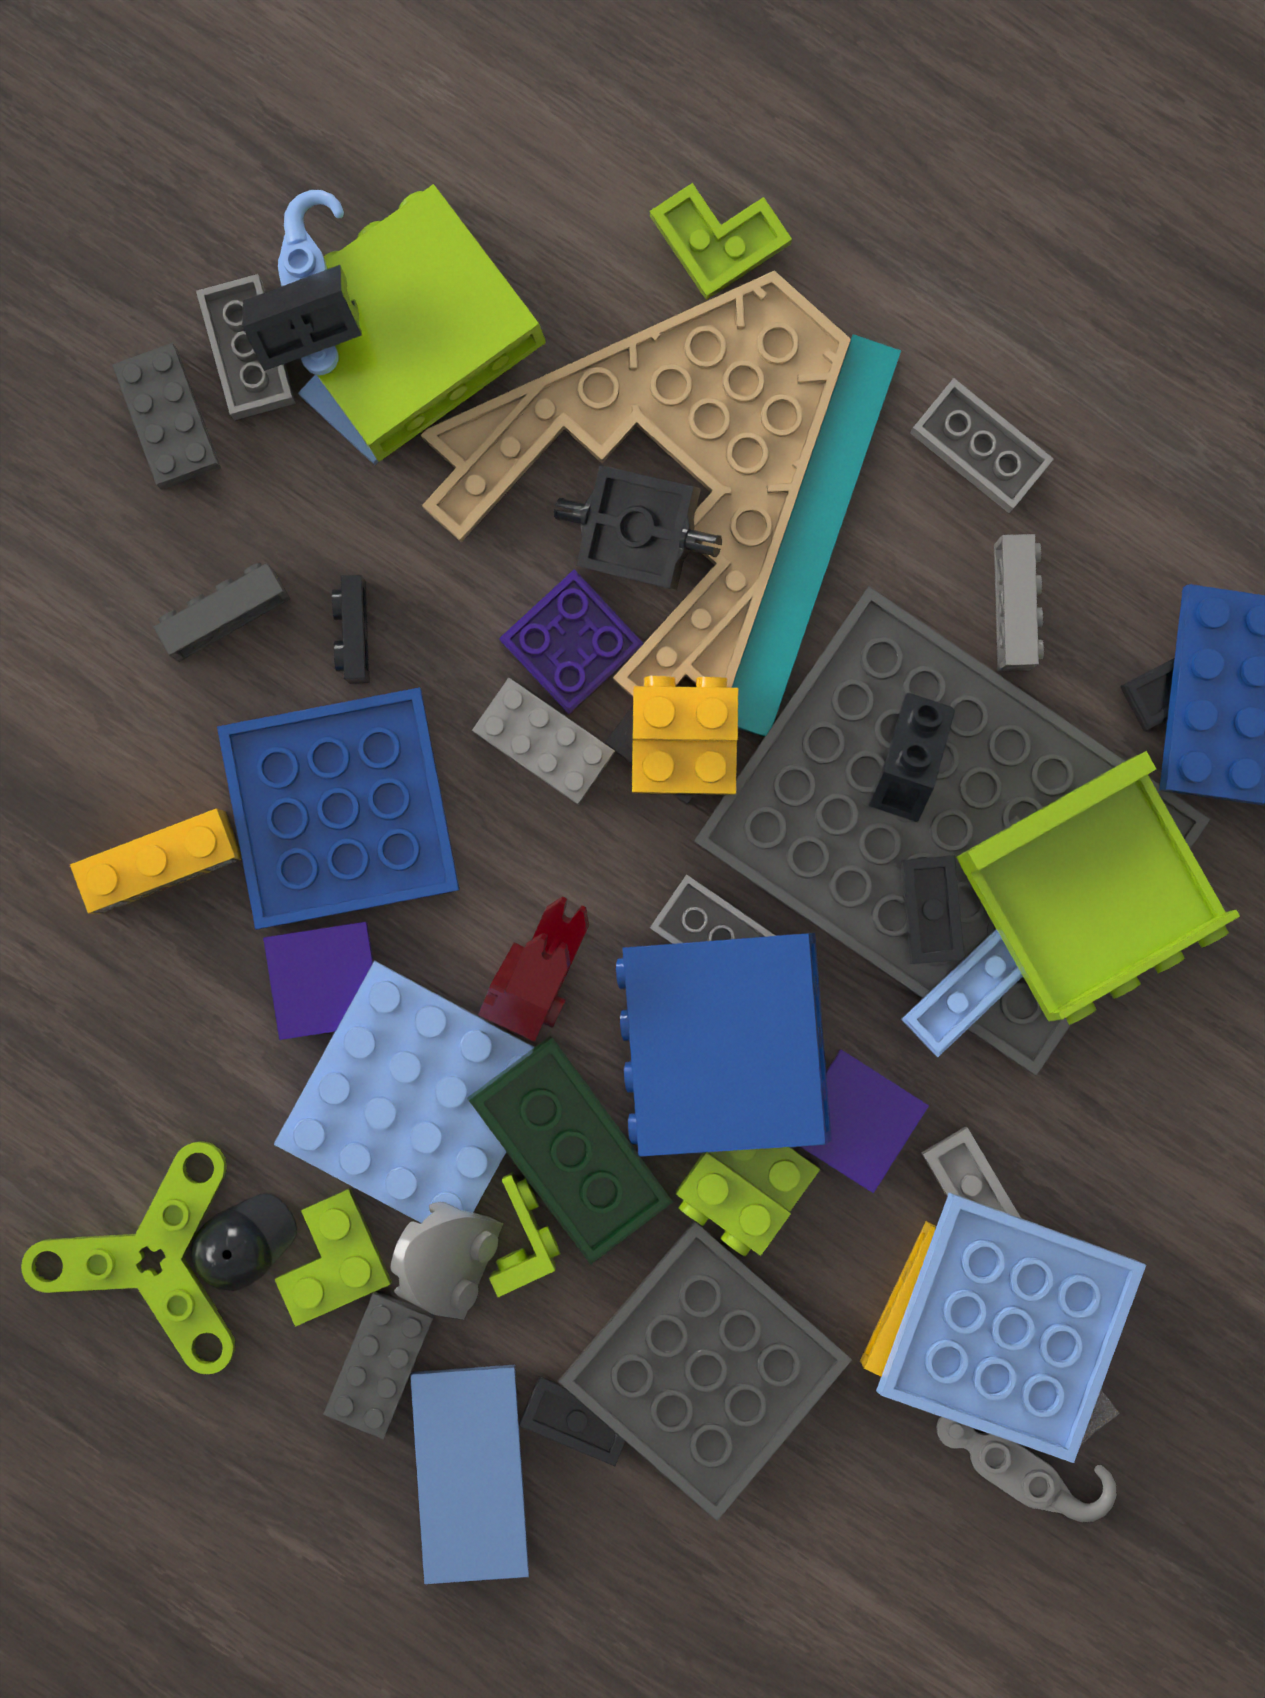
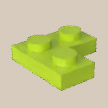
(716, 252)
(347, 1264)

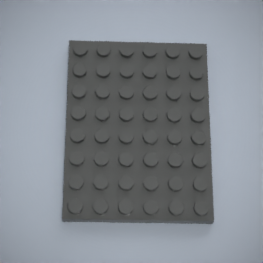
(819, 847)

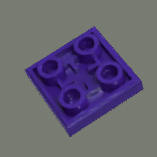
(571, 642)
(316, 976)
(867, 1121)

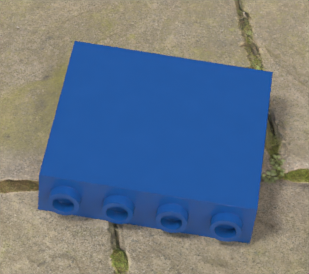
(724, 1045)

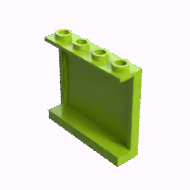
(430, 320)
(1095, 891)

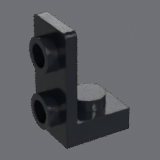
(913, 757)

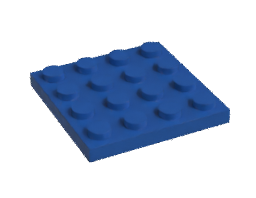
(1217, 698)
(338, 808)

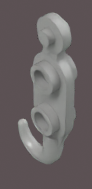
(1024, 1473)

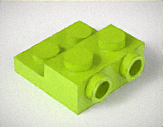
(746, 1193)

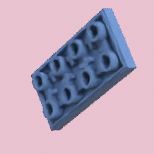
(469, 1474)

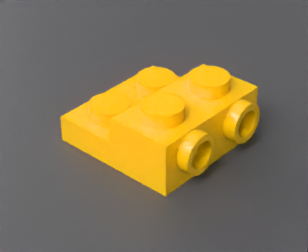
(684, 737)

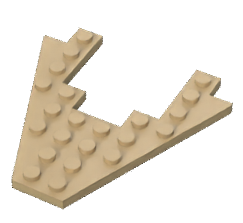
(727, 395)

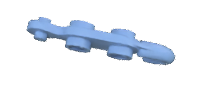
(303, 258)

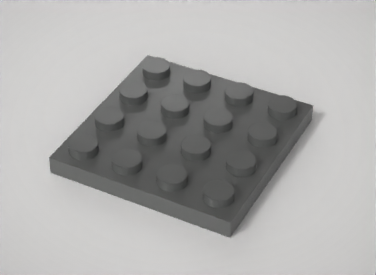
(705, 1370)

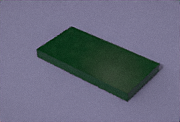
(570, 1150)

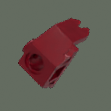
(530, 977)

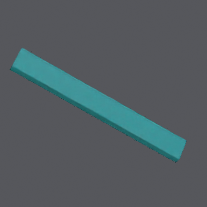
(812, 532)

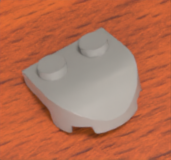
(444, 1259)

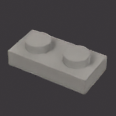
(966, 1172)

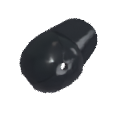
(253, 1232)

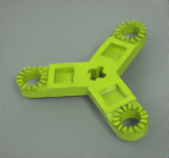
(115, 1261)

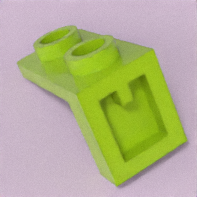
(518, 1268)

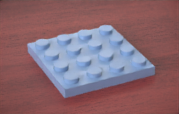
(393, 1099)
(1011, 1328)

